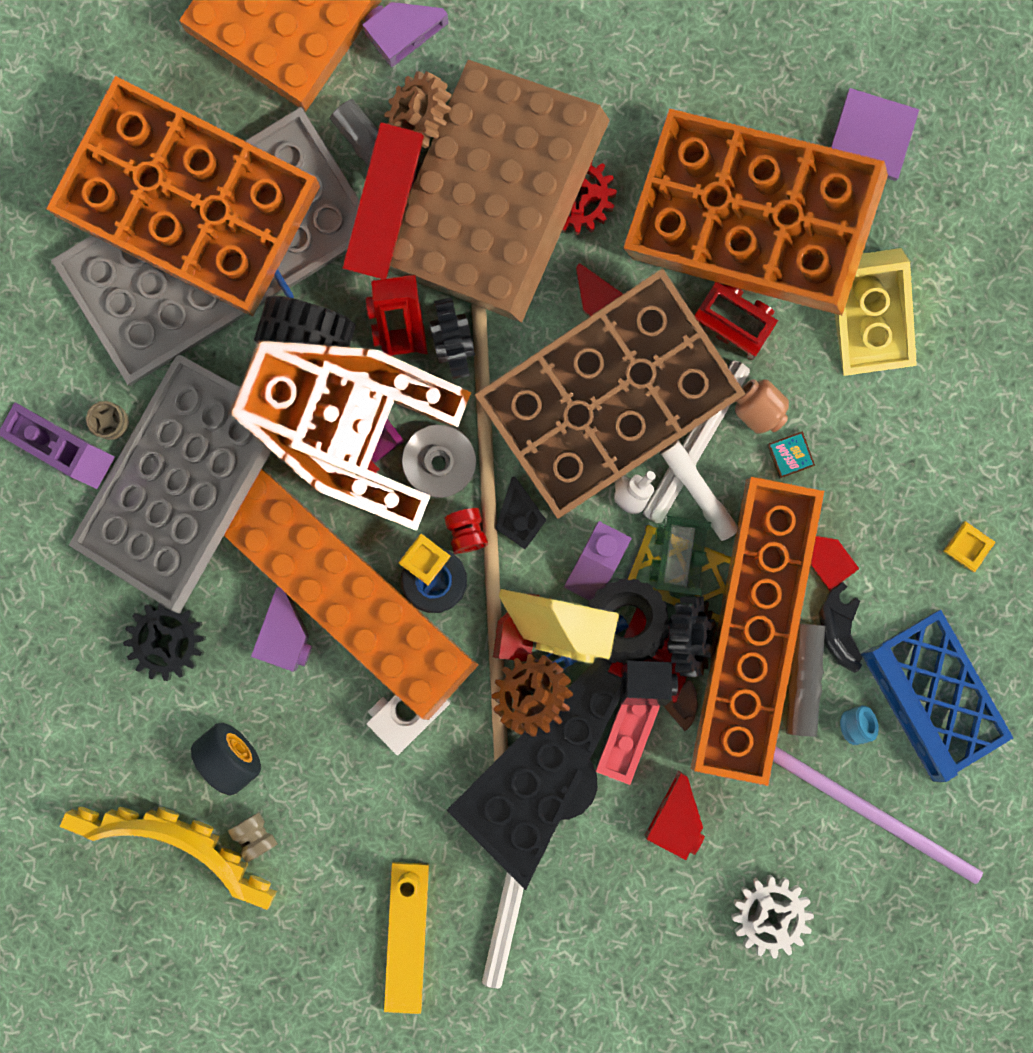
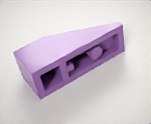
(56, 446)

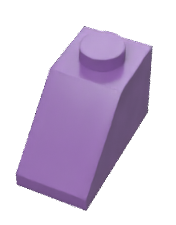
(402, 28)
(597, 561)
(282, 635)

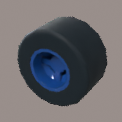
(438, 595)

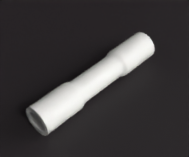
(712, 509)

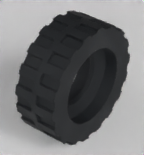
(650, 603)

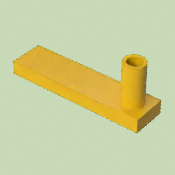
(406, 938)

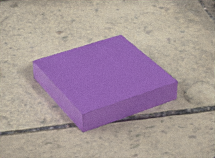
(875, 129)

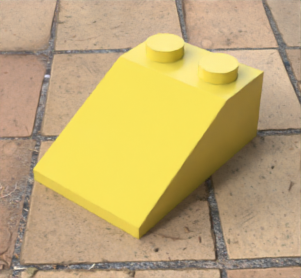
(878, 316)

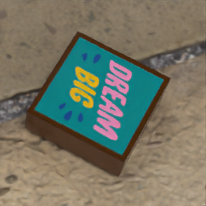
(790, 454)

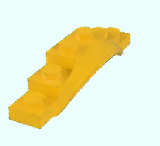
(193, 839)

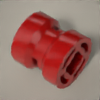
(466, 531)

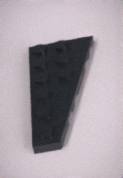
(528, 788)

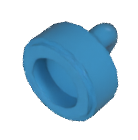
(859, 725)

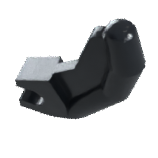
(838, 623)

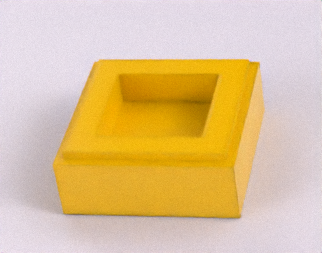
(969, 546)
(424, 559)

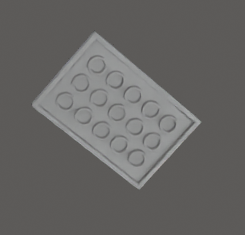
(173, 487)

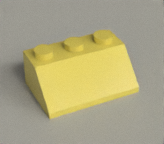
(562, 626)

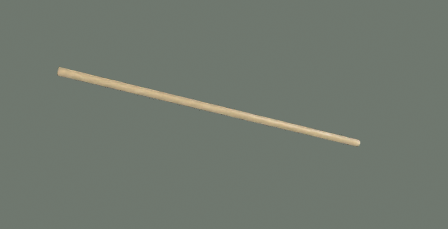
(489, 518)

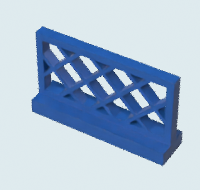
(911, 713)

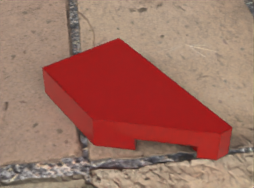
(831, 562)

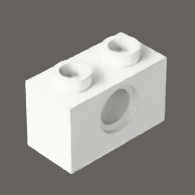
(394, 730)

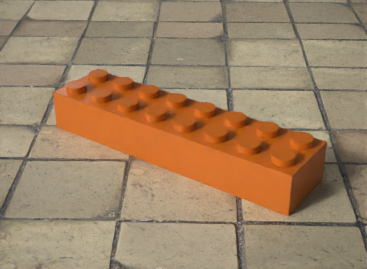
(348, 597)
(757, 630)

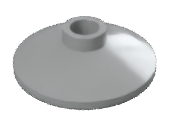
(444, 443)

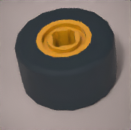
(225, 759)

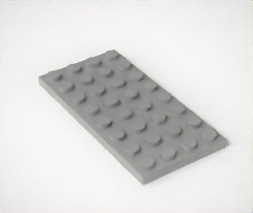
(153, 317)

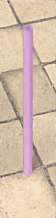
(877, 816)

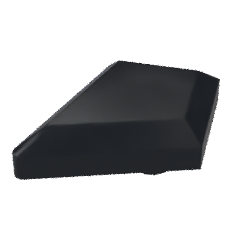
(519, 515)

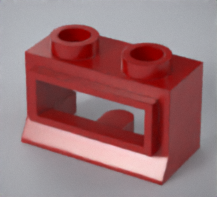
(392, 295)
(729, 332)

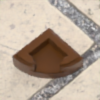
(685, 707)

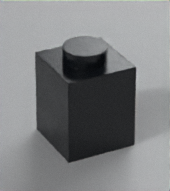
(648, 683)

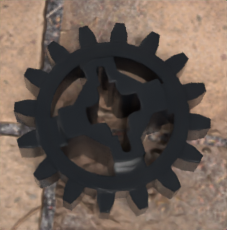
(452, 338)
(691, 636)
(172, 656)

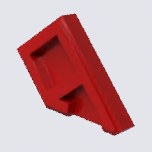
(594, 291)
(509, 642)

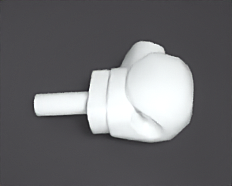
(634, 493)

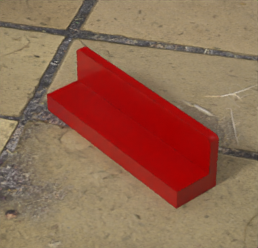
(383, 201)

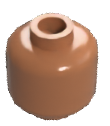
(762, 406)

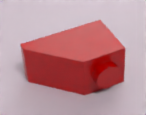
(677, 820)

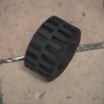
(302, 323)

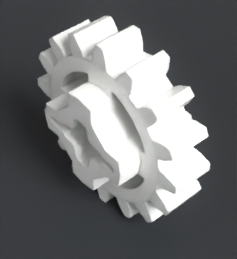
(788, 909)

